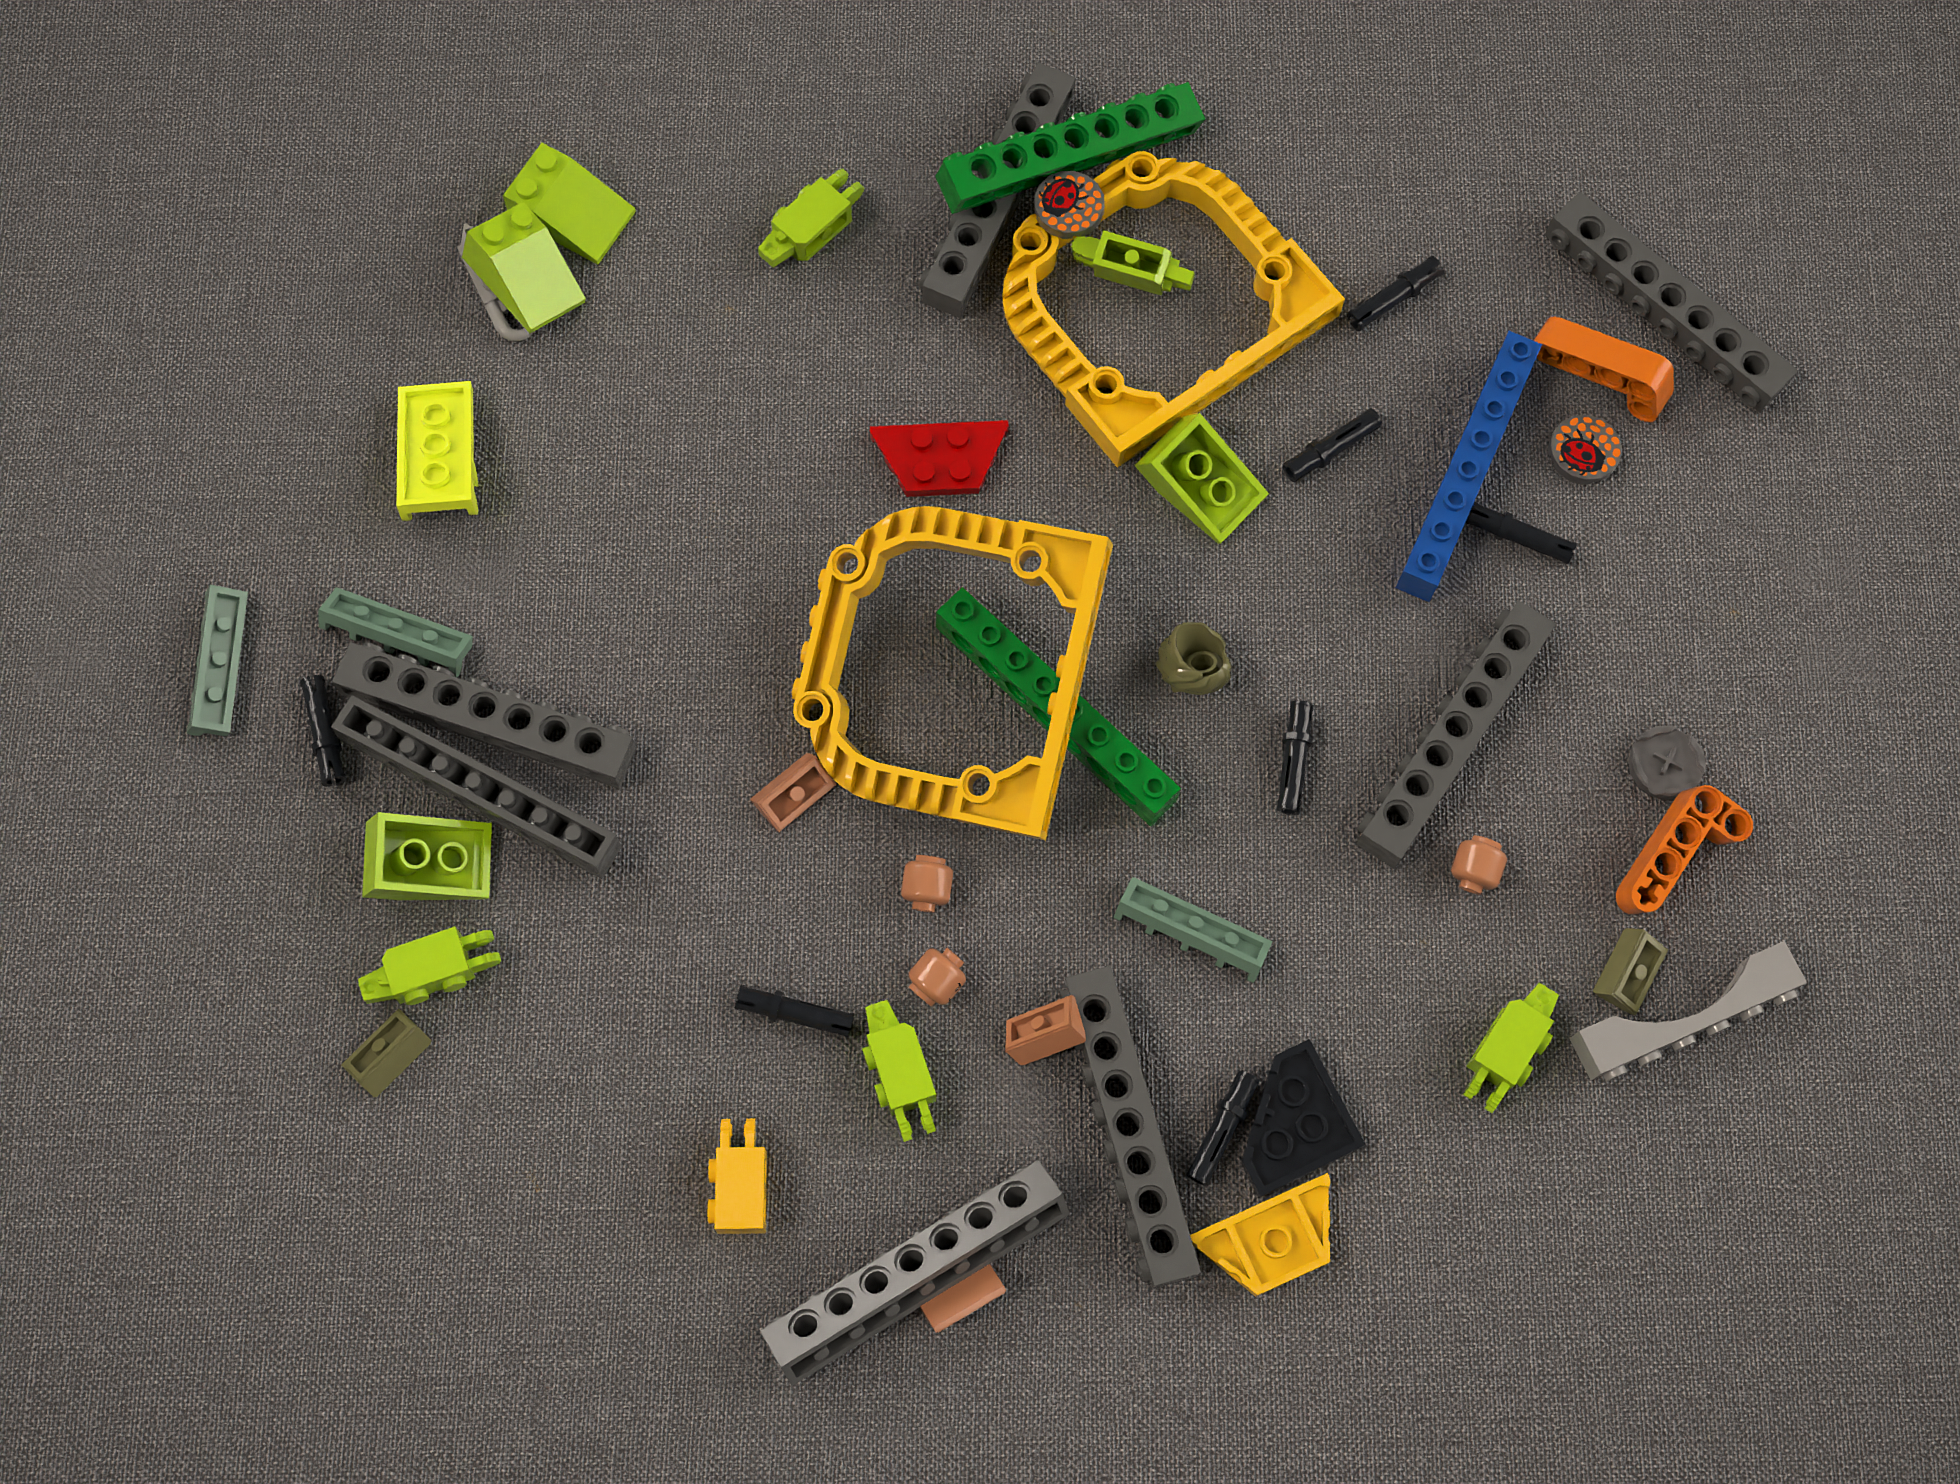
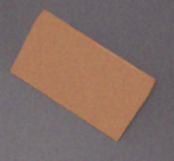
(793, 791)
(1044, 1031)
(963, 1298)

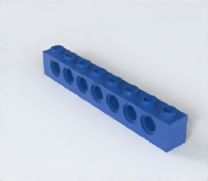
(1468, 467)

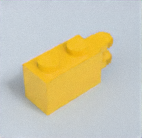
(739, 1183)

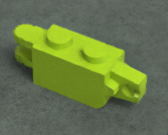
(810, 220)
(1132, 263)
(427, 967)
(1511, 1043)
(900, 1068)

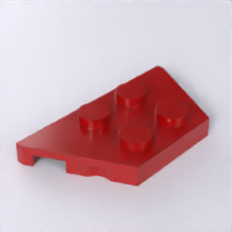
(940, 455)

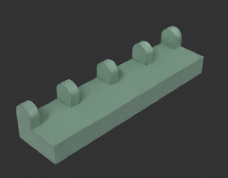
(395, 629)
(217, 661)
(1193, 927)

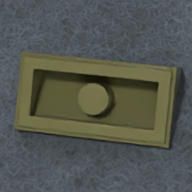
(1630, 970)
(386, 1053)

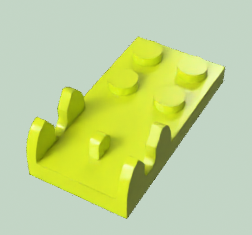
(435, 449)

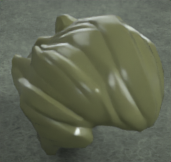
(1194, 659)

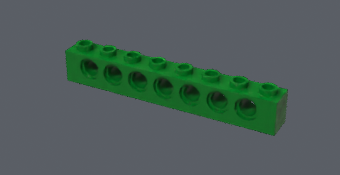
(965, 190)
(1030, 684)

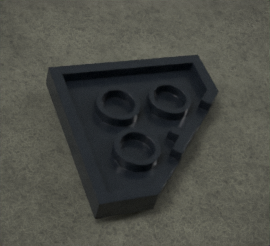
(1297, 1122)

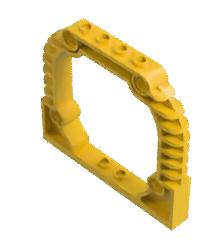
(1134, 418)
(1020, 796)

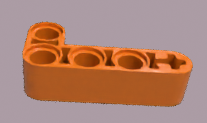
(1609, 362)
(1676, 855)

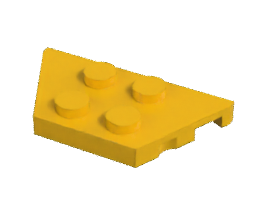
(1272, 1239)

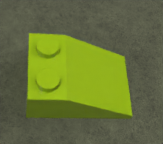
(570, 203)
(523, 267)
(1202, 477)
(426, 858)

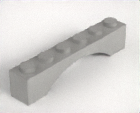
(1617, 1041)

